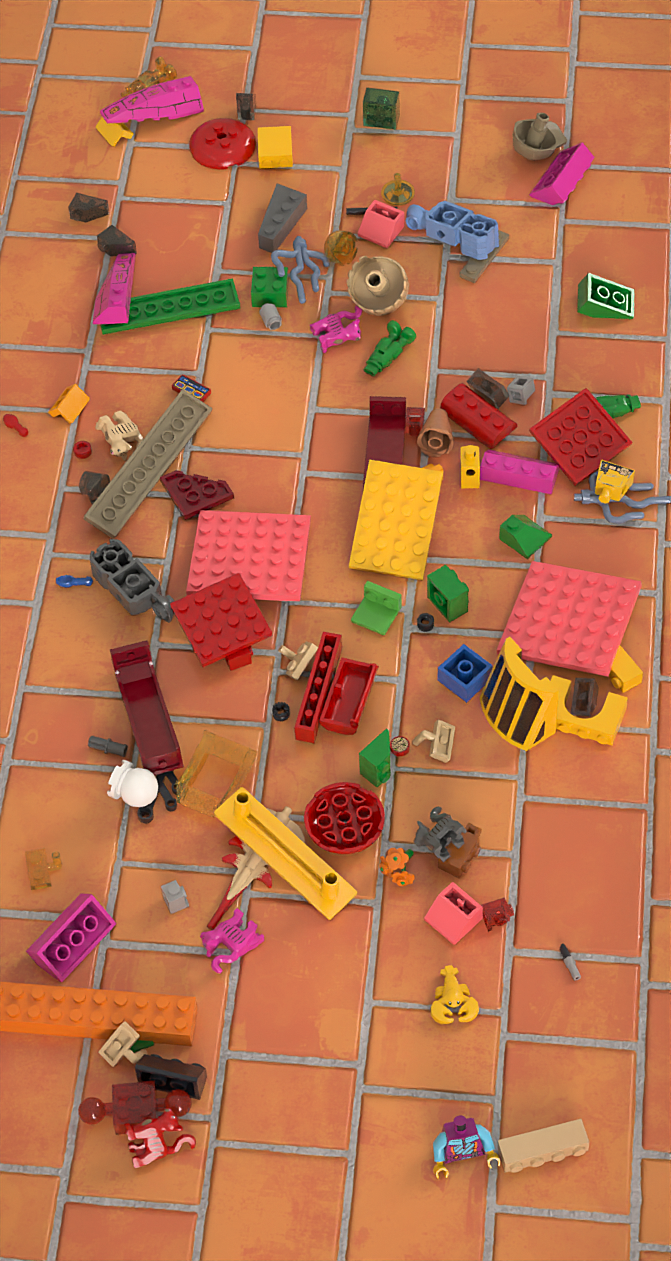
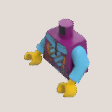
(462, 1141)

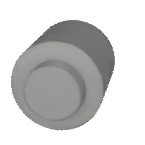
(270, 316)

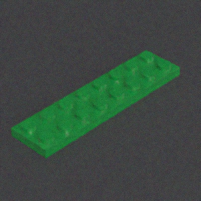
(178, 305)

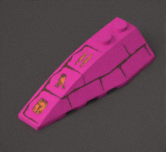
(166, 99)
(114, 297)

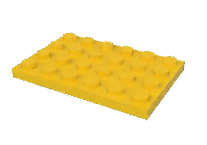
(396, 520)

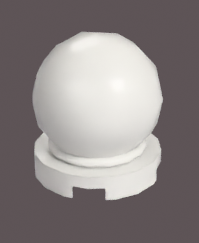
(135, 786)

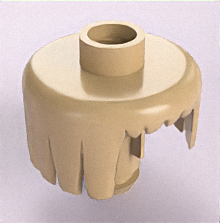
(377, 285)

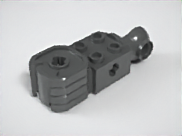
(129, 580)

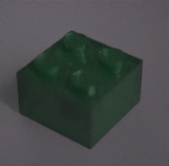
(381, 108)

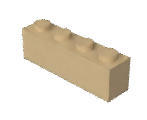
(543, 1146)

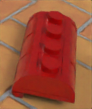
(477, 416)
(348, 696)

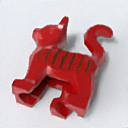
(153, 1142)

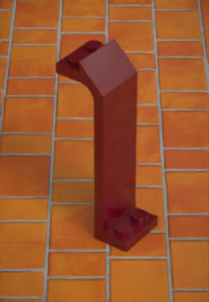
(385, 430)
(146, 708)

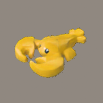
(453, 996)

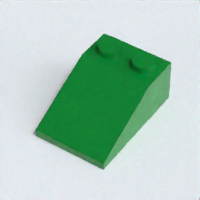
(604, 298)

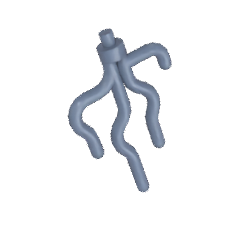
(302, 255)
(588, 496)

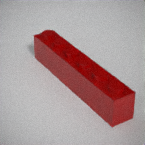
(318, 687)

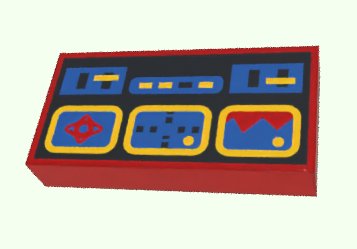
(191, 386)

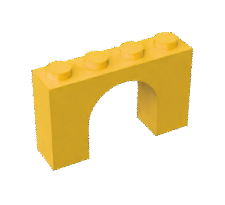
(598, 728)

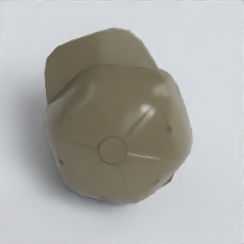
(537, 137)

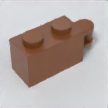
(460, 858)

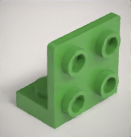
(377, 608)

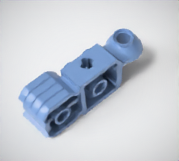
(456, 225)

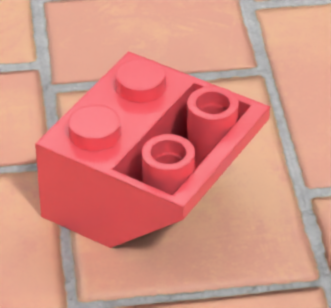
(381, 224)
(454, 913)

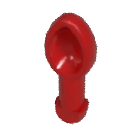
(11, 421)

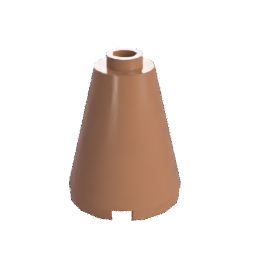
(436, 434)

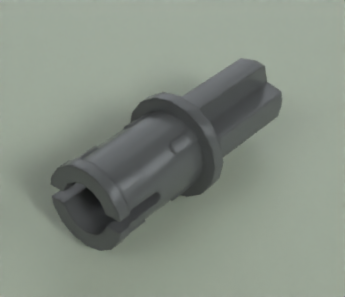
(107, 746)

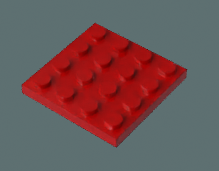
(580, 436)
(221, 619)

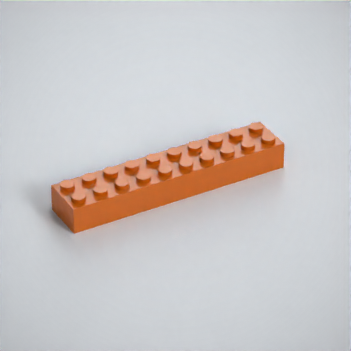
(96, 1012)

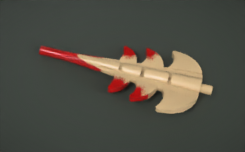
(249, 867)

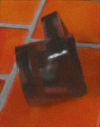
(93, 484)

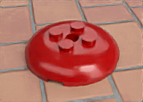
(222, 143)
(344, 802)

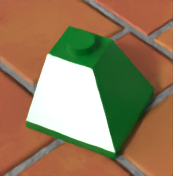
(523, 535)

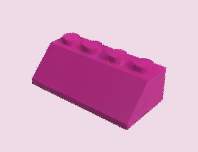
(563, 175)
(518, 471)
(71, 937)

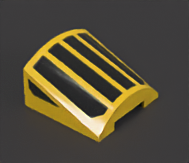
(517, 701)

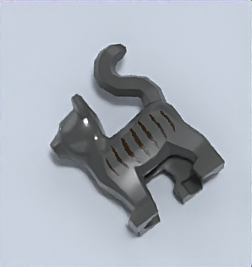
(441, 834)

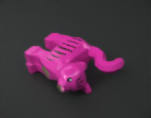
(335, 331)
(236, 940)

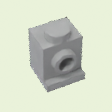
(520, 389)
(174, 896)

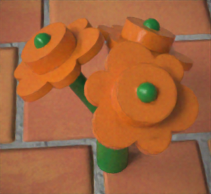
(397, 859)

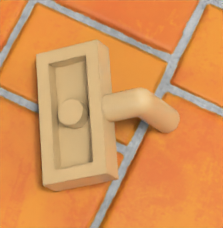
(298, 661)
(440, 739)
(120, 1044)

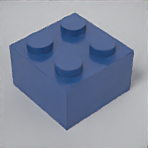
(464, 673)

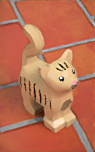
(119, 434)

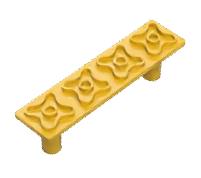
(285, 853)

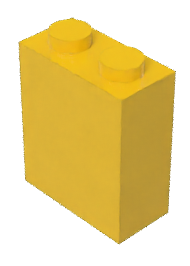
(275, 147)

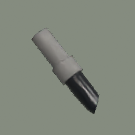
(570, 962)

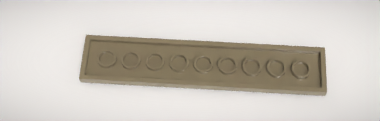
(147, 464)

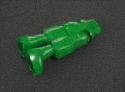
(388, 348)
(619, 404)

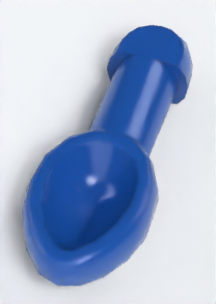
(68, 581)

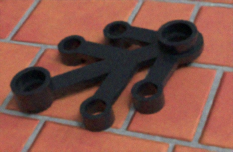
(148, 809)

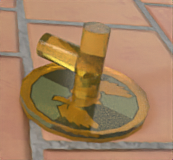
(398, 191)

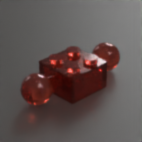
(133, 1104)

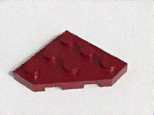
(195, 492)

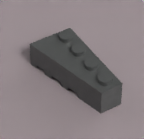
(281, 216)

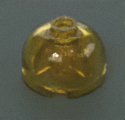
(340, 247)

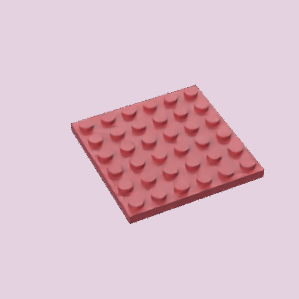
(260, 546)
(571, 617)

